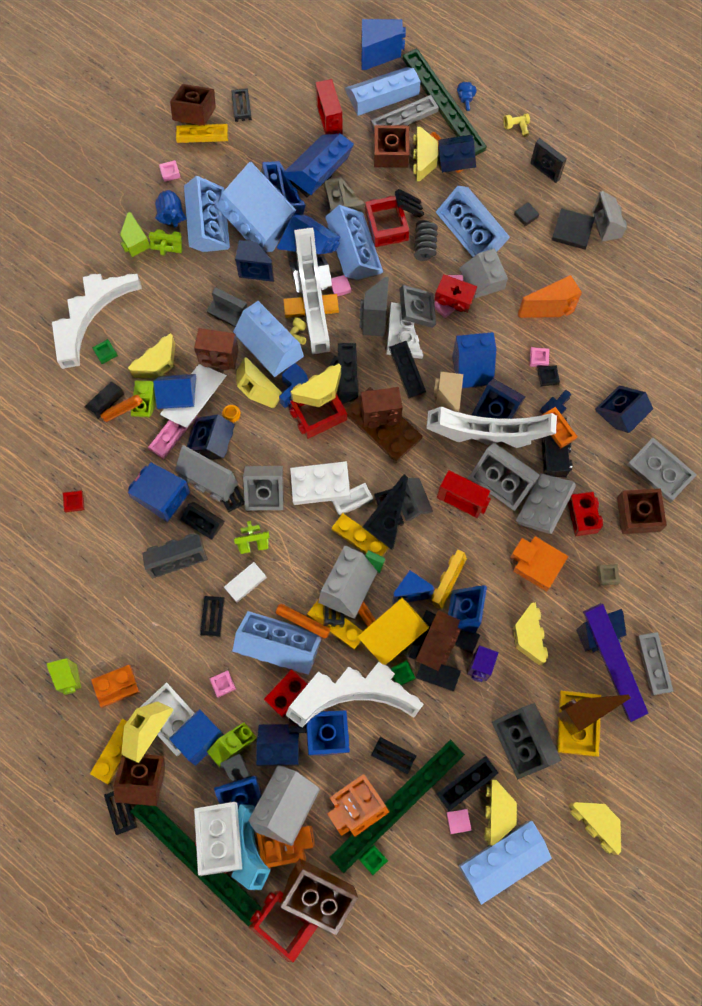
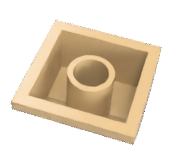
(448, 390)

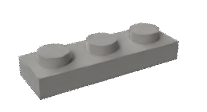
(654, 664)

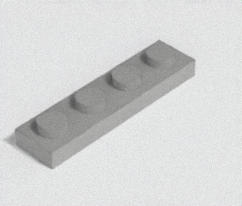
(409, 113)

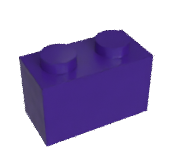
(482, 664)

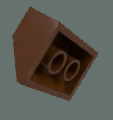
(318, 896)

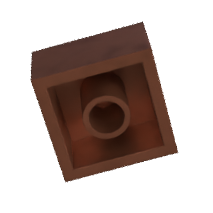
(193, 104)
(391, 146)
(216, 349)
(381, 407)
(641, 511)
(439, 641)
(140, 781)

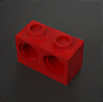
(579, 514)
(282, 689)

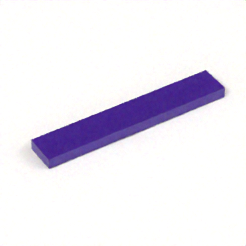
(615, 661)

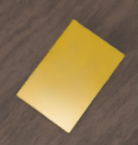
(393, 631)
(584, 742)

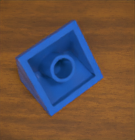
(175, 391)
(413, 589)
(468, 607)
(328, 733)
(196, 737)
(243, 792)

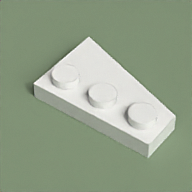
(401, 331)

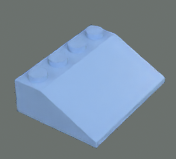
(256, 208)

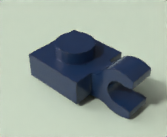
(559, 403)

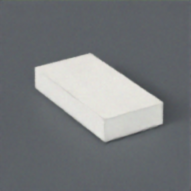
(359, 496)
(245, 582)

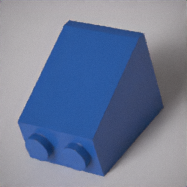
(381, 41)
(325, 239)
(475, 358)
(159, 491)

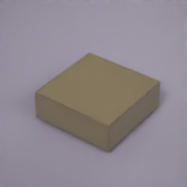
(608, 574)

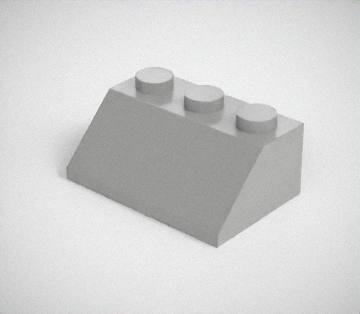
(205, 474)
(504, 476)
(348, 582)
(284, 805)

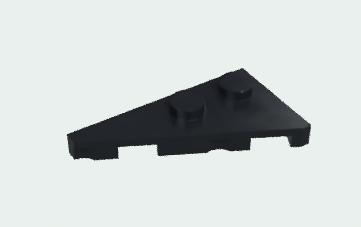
(385, 520)

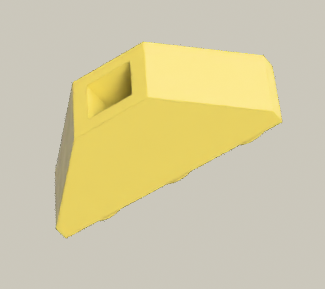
(425, 153)
(155, 360)
(256, 384)
(318, 388)
(529, 635)
(143, 729)
(500, 812)
(600, 823)

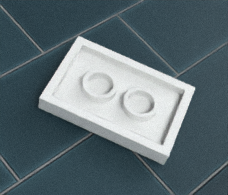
(320, 483)
(178, 717)
(218, 839)

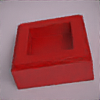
(73, 501)

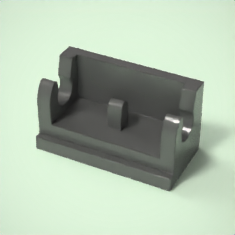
(233, 766)

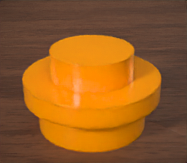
(231, 413)

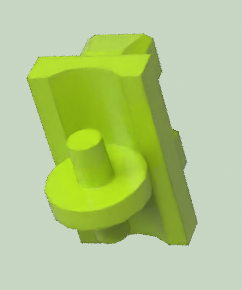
(166, 242)
(243, 541)

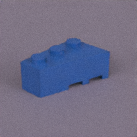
(274, 173)

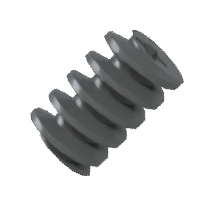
(425, 240)

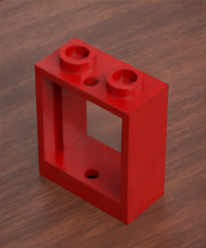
(329, 107)
(387, 236)
(323, 425)
(464, 494)
(299, 940)

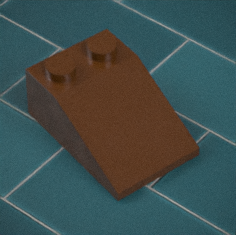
(586, 711)

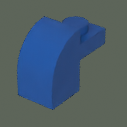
(291, 377)

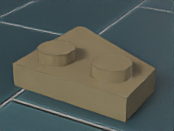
(340, 194)

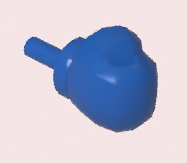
(466, 92)

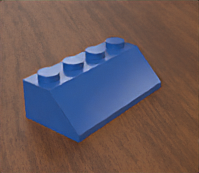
(319, 162)

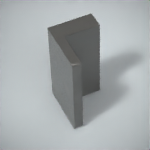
(226, 307)
(415, 500)

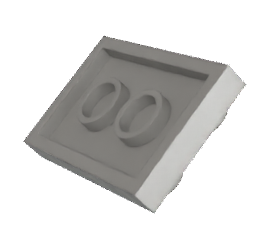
(661, 469)
(546, 503)

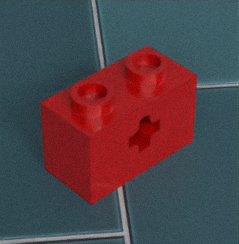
(455, 293)

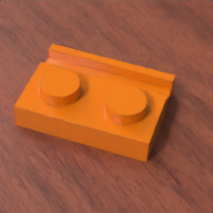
(115, 686)

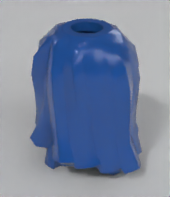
(169, 208)

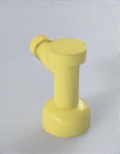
(509, 121)
(299, 325)

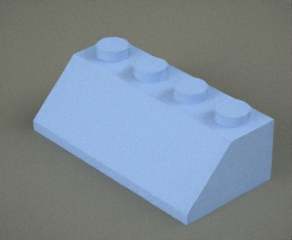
(384, 90)
(205, 222)
(471, 222)
(356, 245)
(267, 339)
(276, 642)
(505, 861)

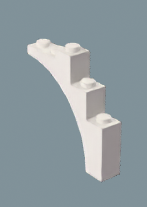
(311, 290)
(82, 309)
(490, 430)
(351, 686)

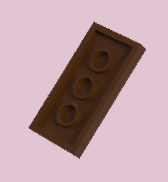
(393, 440)

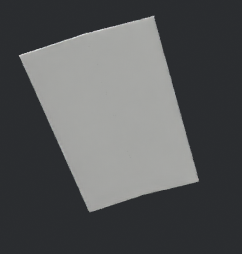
(206, 383)

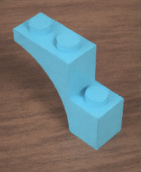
(253, 870)

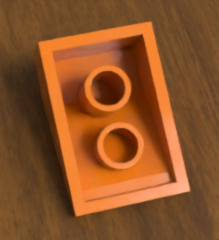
(551, 301)

